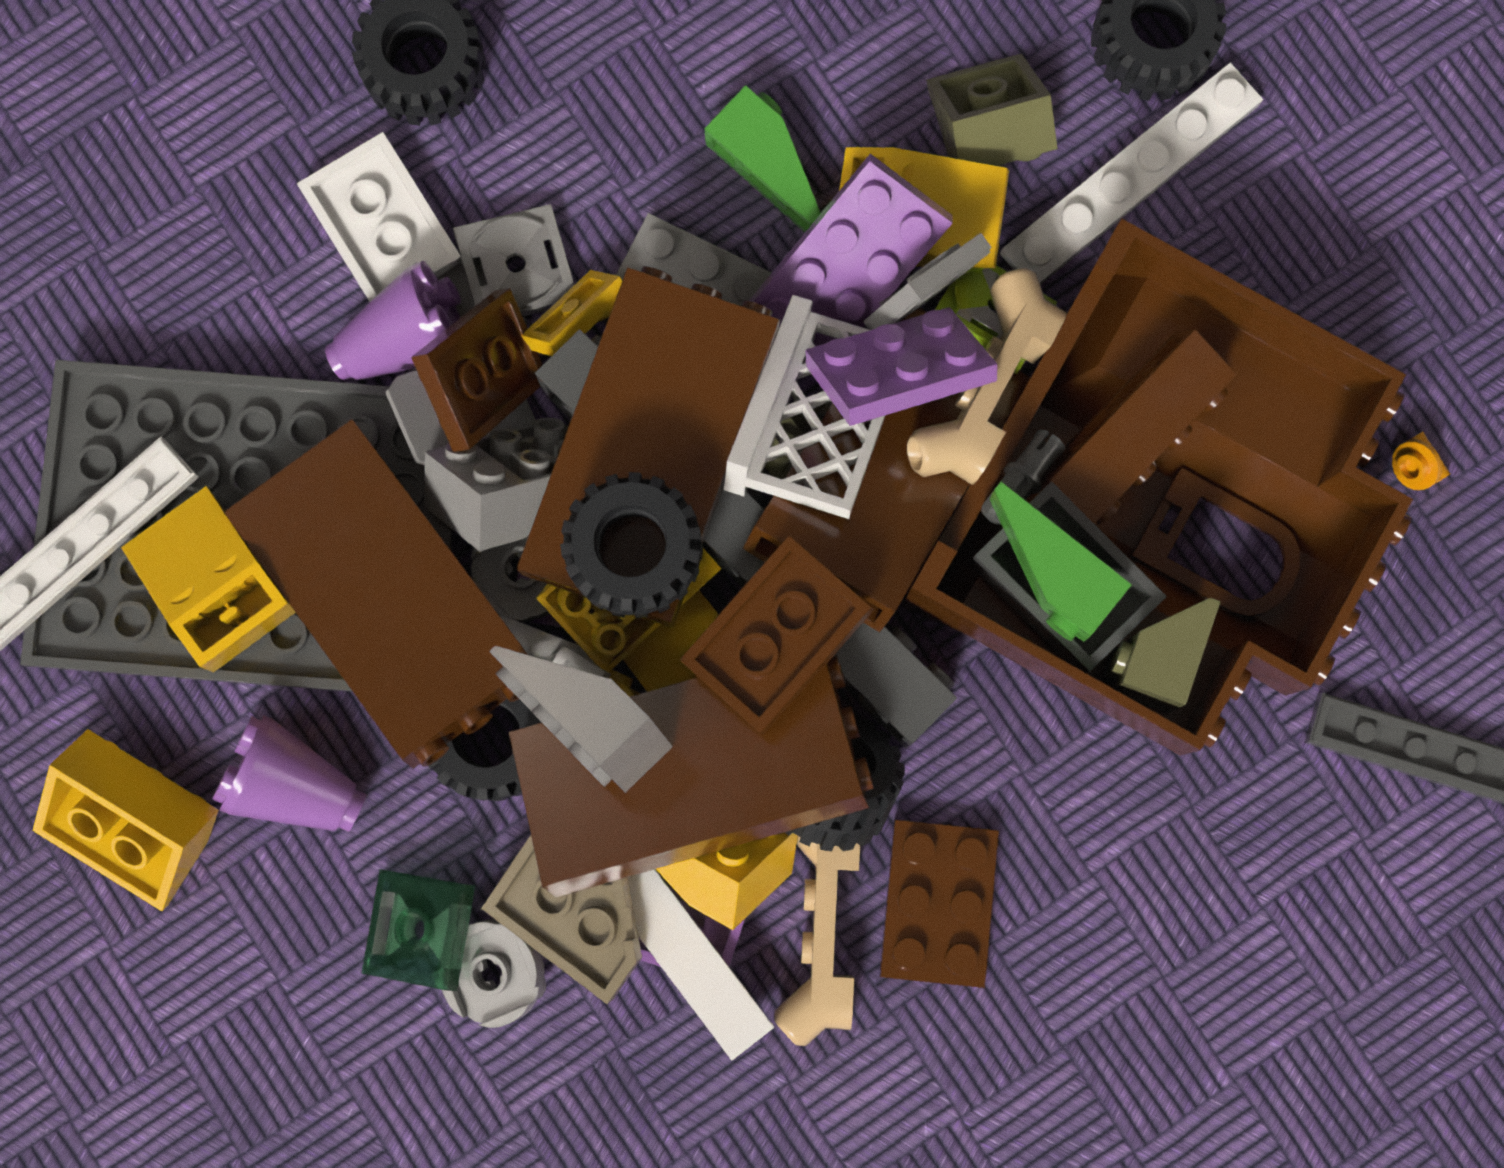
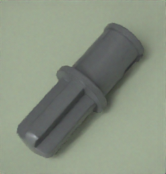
(1028, 470)

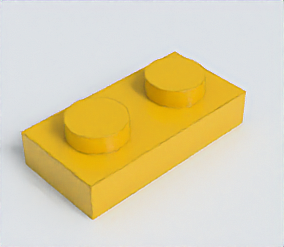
(577, 309)

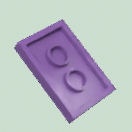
(900, 365)

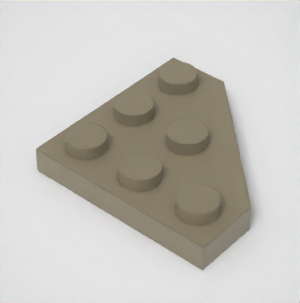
(582, 932)

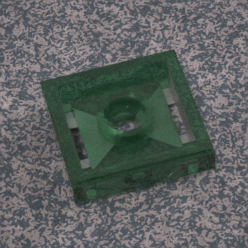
(401, 956)

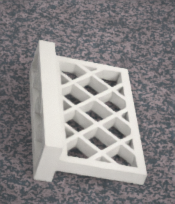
(771, 406)

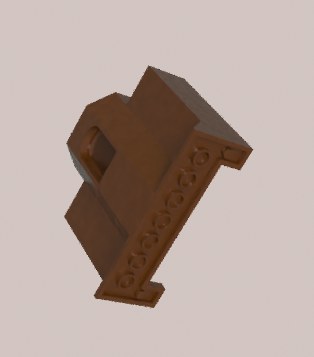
(1270, 454)

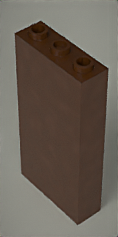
(658, 404)
(894, 512)
(379, 593)
(703, 796)

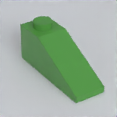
(759, 148)
(1063, 574)

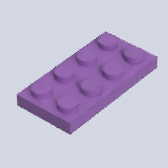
(857, 248)

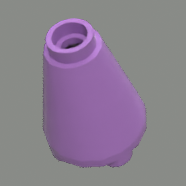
(395, 325)
(286, 782)

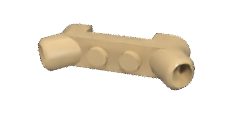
(971, 441)
(824, 998)

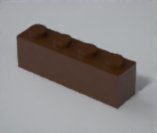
(1140, 424)

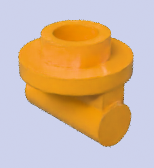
(1418, 463)

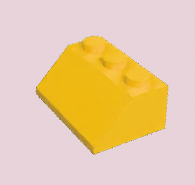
(123, 818)

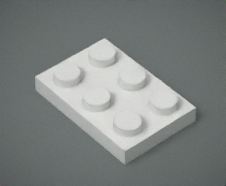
(377, 216)

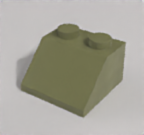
(994, 112)
(1163, 659)

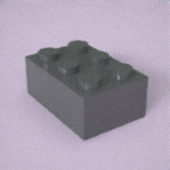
(1002, 570)

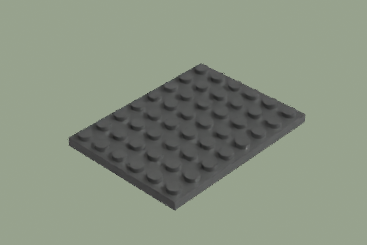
(234, 438)

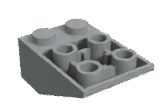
(496, 485)
(587, 716)

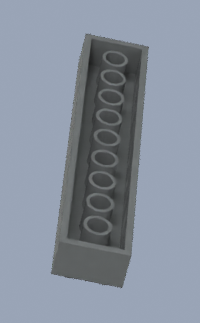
(875, 665)

